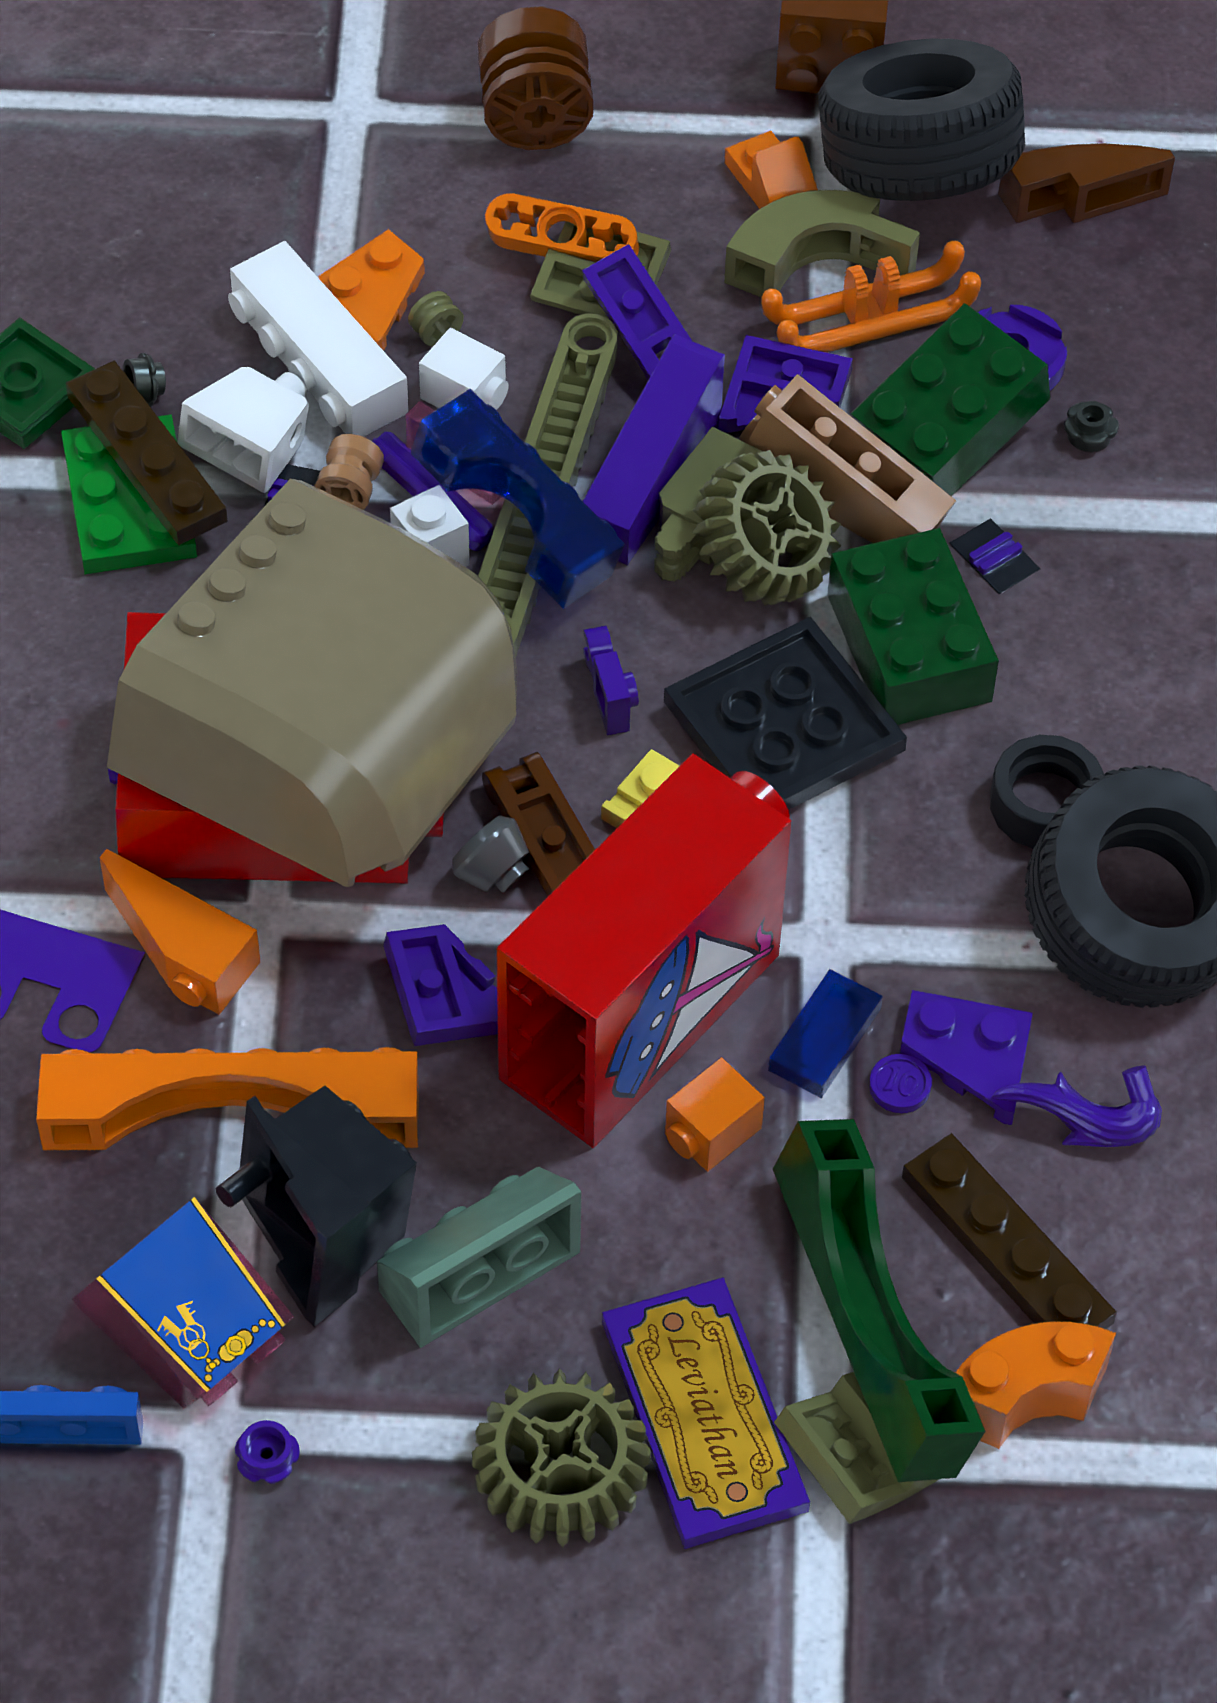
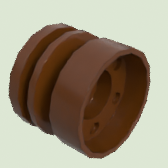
(535, 78)

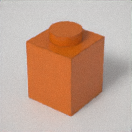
(713, 1115)

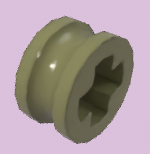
(434, 316)

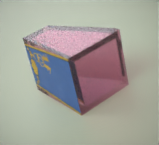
(187, 1307)

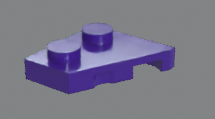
(772, 363)
(441, 986)
(968, 1045)

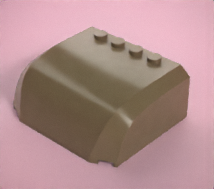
(320, 687)

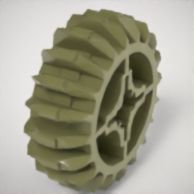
(751, 537)
(528, 1425)

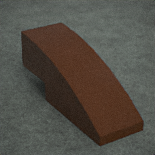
(1085, 179)

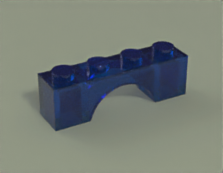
(474, 449)

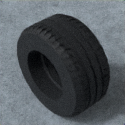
(922, 119)
(1080, 922)

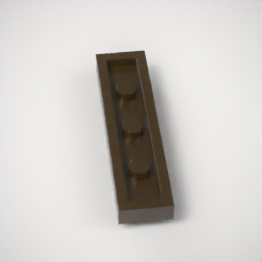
(146, 452)
(1003, 1237)

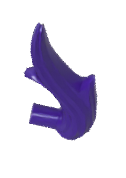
(1092, 1122)

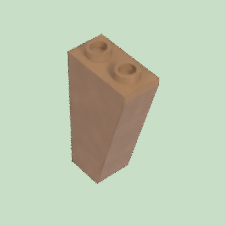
(871, 484)

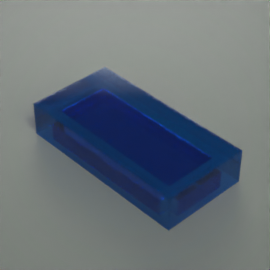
(825, 1033)

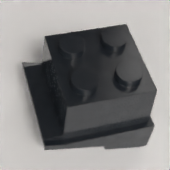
(323, 1195)

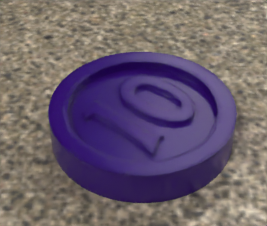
(900, 1083)

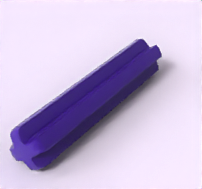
(416, 479)

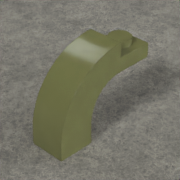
(813, 229)

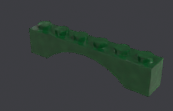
(912, 1398)

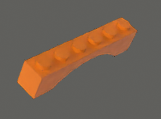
(103, 1097)

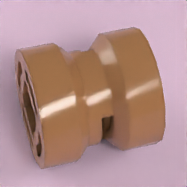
(345, 472)

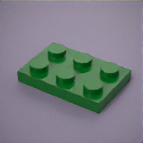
(110, 514)

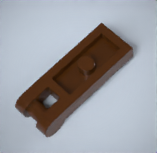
(543, 816)

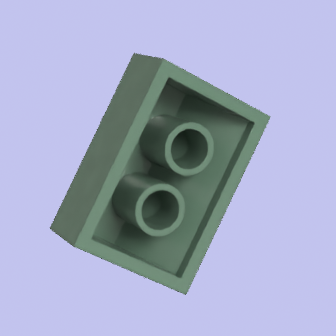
(481, 1253)

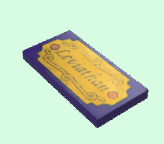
(705, 1413)

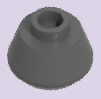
(493, 856)

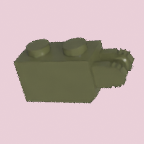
(677, 520)

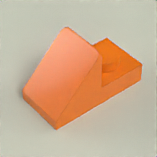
(770, 167)

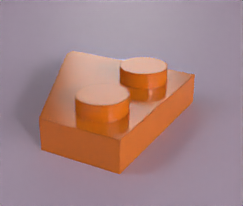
(376, 283)

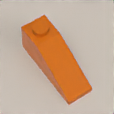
(191, 943)

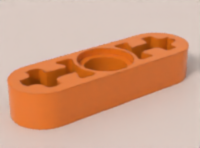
(528, 208)

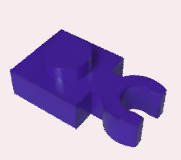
(612, 688)

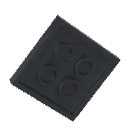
(786, 714)

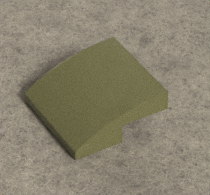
(561, 276)
(845, 1451)

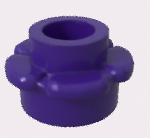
(261, 1437)

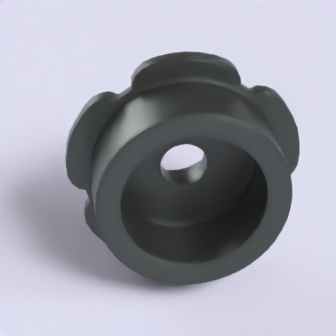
(146, 376)
(1090, 426)

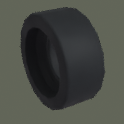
(1028, 756)

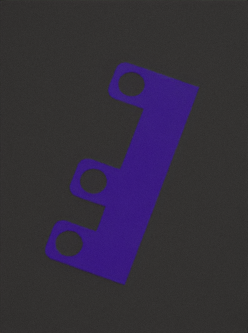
(82, 966)

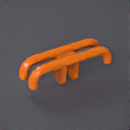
(873, 306)

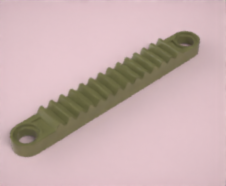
(561, 437)

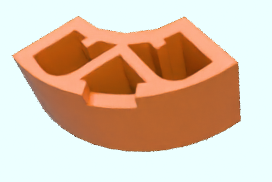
(1036, 1375)

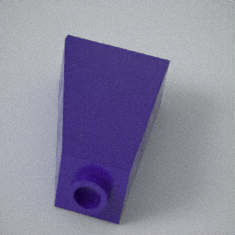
(659, 435)

